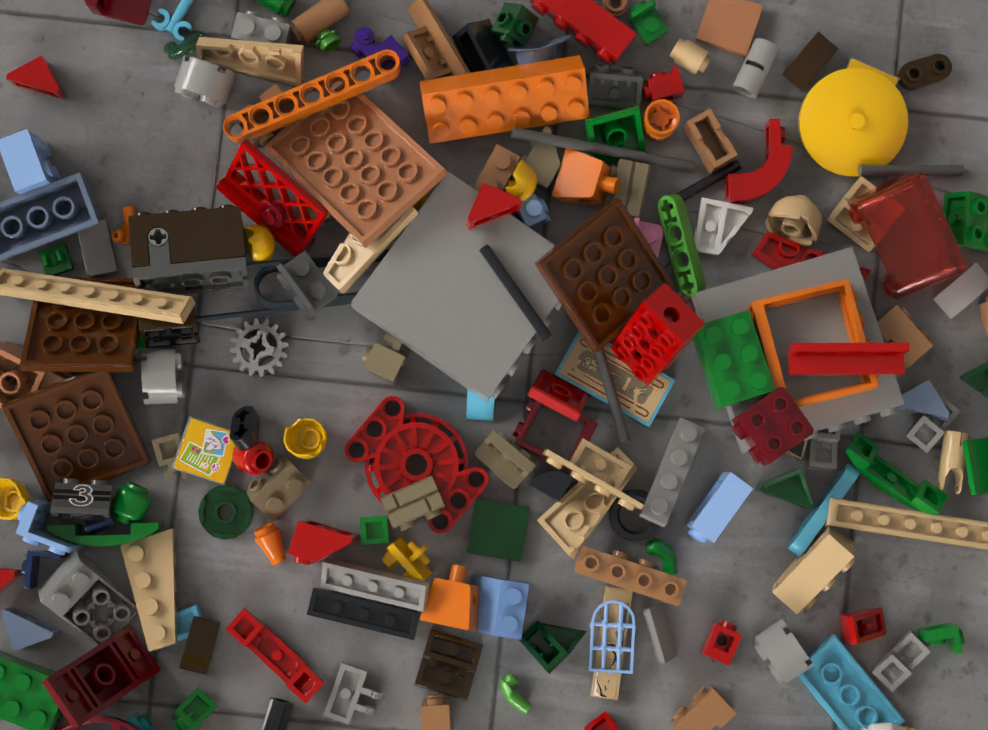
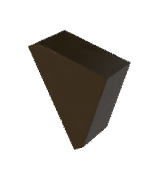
(200, 645)

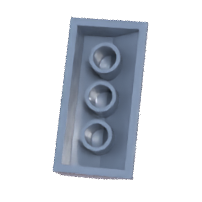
(46, 215)

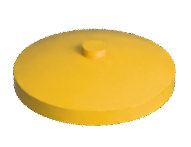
(852, 121)

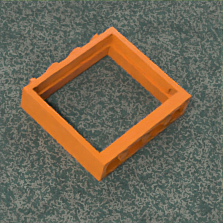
(853, 322)

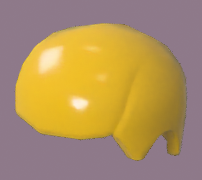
(525, 181)
(260, 242)
(305, 438)
(12, 497)

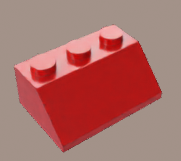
(317, 541)

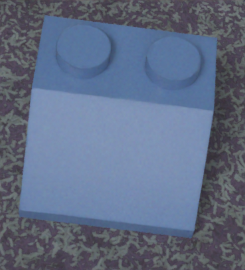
(501, 606)

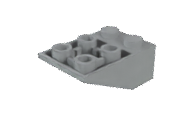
(87, 599)

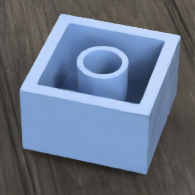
(27, 161)

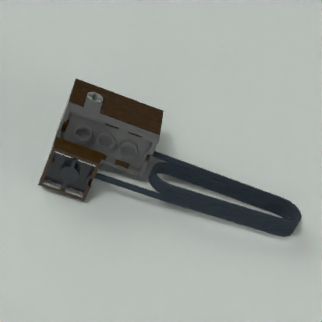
(195, 255)

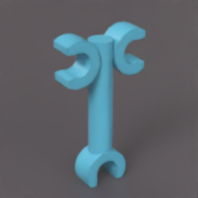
(175, 24)

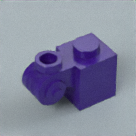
(365, 46)

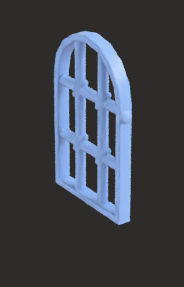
(618, 648)

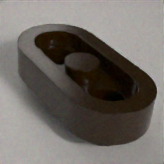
(925, 70)

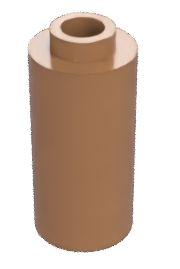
(318, 18)

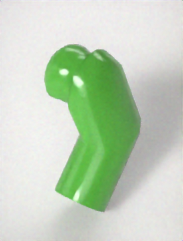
(512, 696)

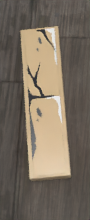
(605, 684)

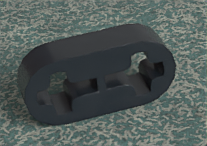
(245, 428)

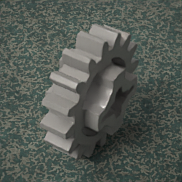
(248, 344)

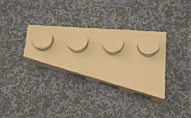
(260, 59)
(353, 259)
(580, 511)
(152, 579)

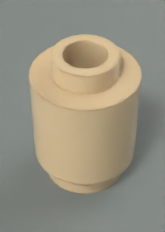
(690, 56)

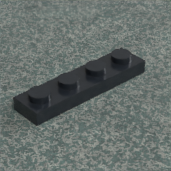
(363, 613)

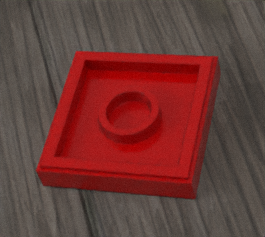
(558, 394)

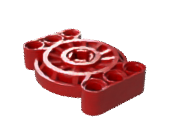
(403, 440)

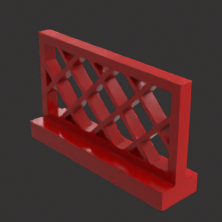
(244, 193)

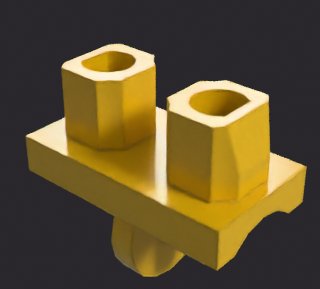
(410, 557)

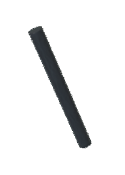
(515, 292)

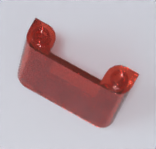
(908, 234)

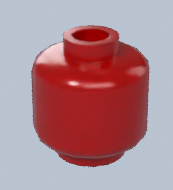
(255, 459)

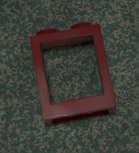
(522, 429)

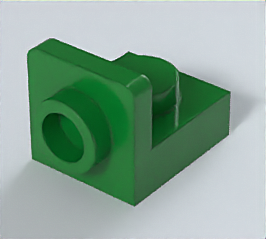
(647, 22)
(939, 633)
(193, 711)

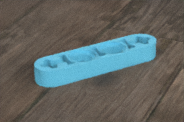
(819, 513)

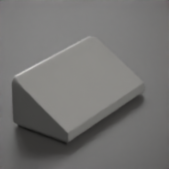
(97, 250)
(659, 633)

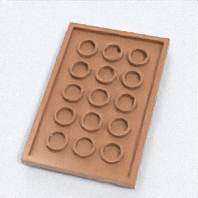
(356, 164)

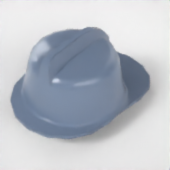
(538, 51)

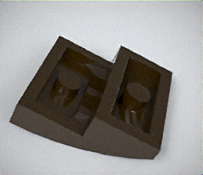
(448, 665)

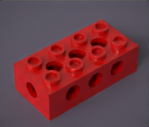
(658, 332)

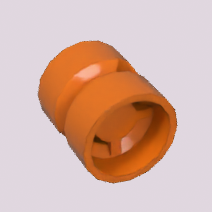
(660, 120)

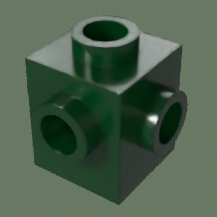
(514, 25)

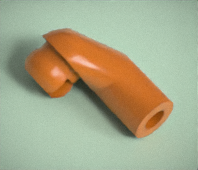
(122, 234)

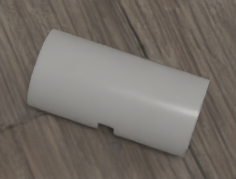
(755, 68)

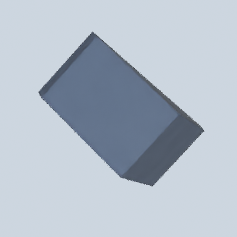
(925, 401)
(25, 629)

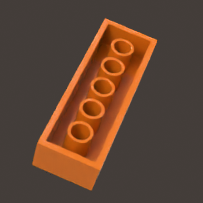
(505, 99)

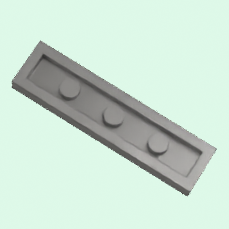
(672, 472)
(375, 584)

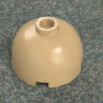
(795, 219)

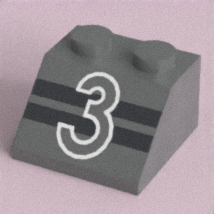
(82, 501)

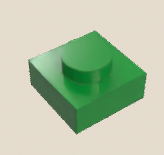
(374, 529)

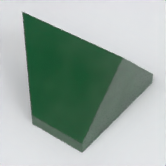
(789, 487)
(550, 643)

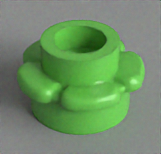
(328, 40)

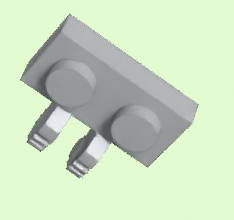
(346, 692)

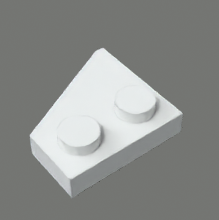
(718, 224)

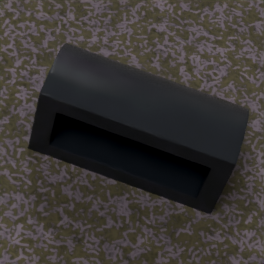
(481, 47)
(552, 484)

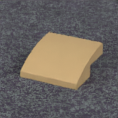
(841, 219)

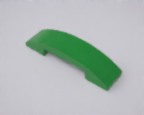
(892, 481)
(73, 533)

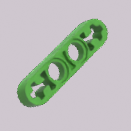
(685, 244)

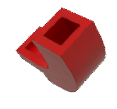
(751, 186)

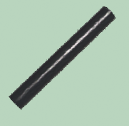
(709, 180)

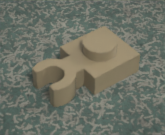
(165, 451)

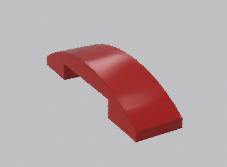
(276, 654)

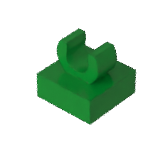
(56, 259)

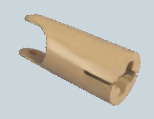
(952, 459)

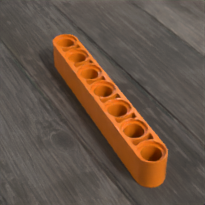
(320, 85)

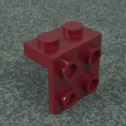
(125, 10)
(772, 426)

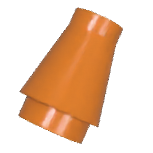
(271, 543)

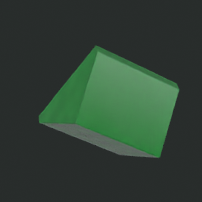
(616, 129)

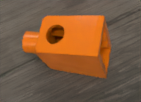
(583, 180)
(453, 601)

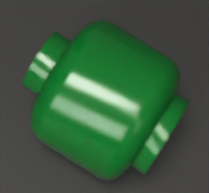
(131, 503)

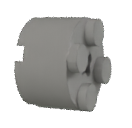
(204, 80)
(161, 376)
(783, 651)

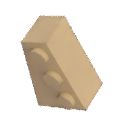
(815, 569)

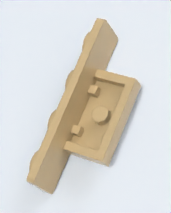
(599, 468)

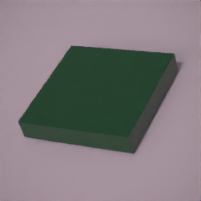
(498, 530)

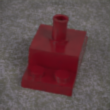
(101, 677)

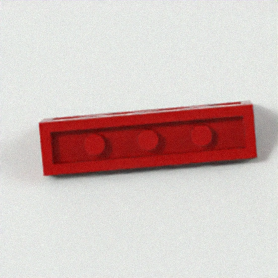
(847, 358)

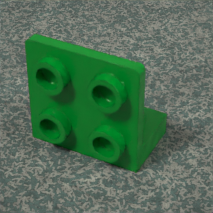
(967, 218)
(977, 464)

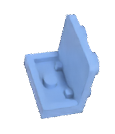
(31, 524)

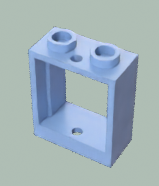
(718, 507)

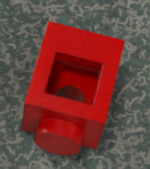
(664, 86)
(725, 652)

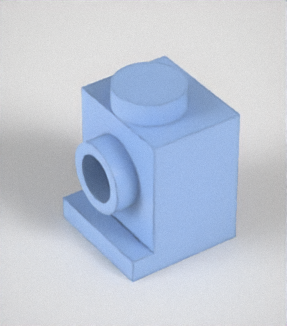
(534, 212)

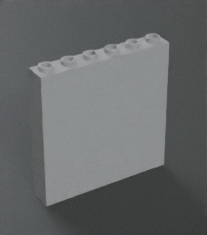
(447, 299)
(808, 322)

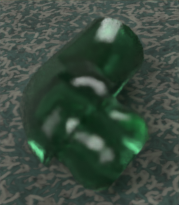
(184, 48)

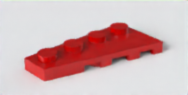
(780, 252)

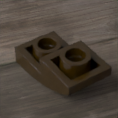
(810, 61)

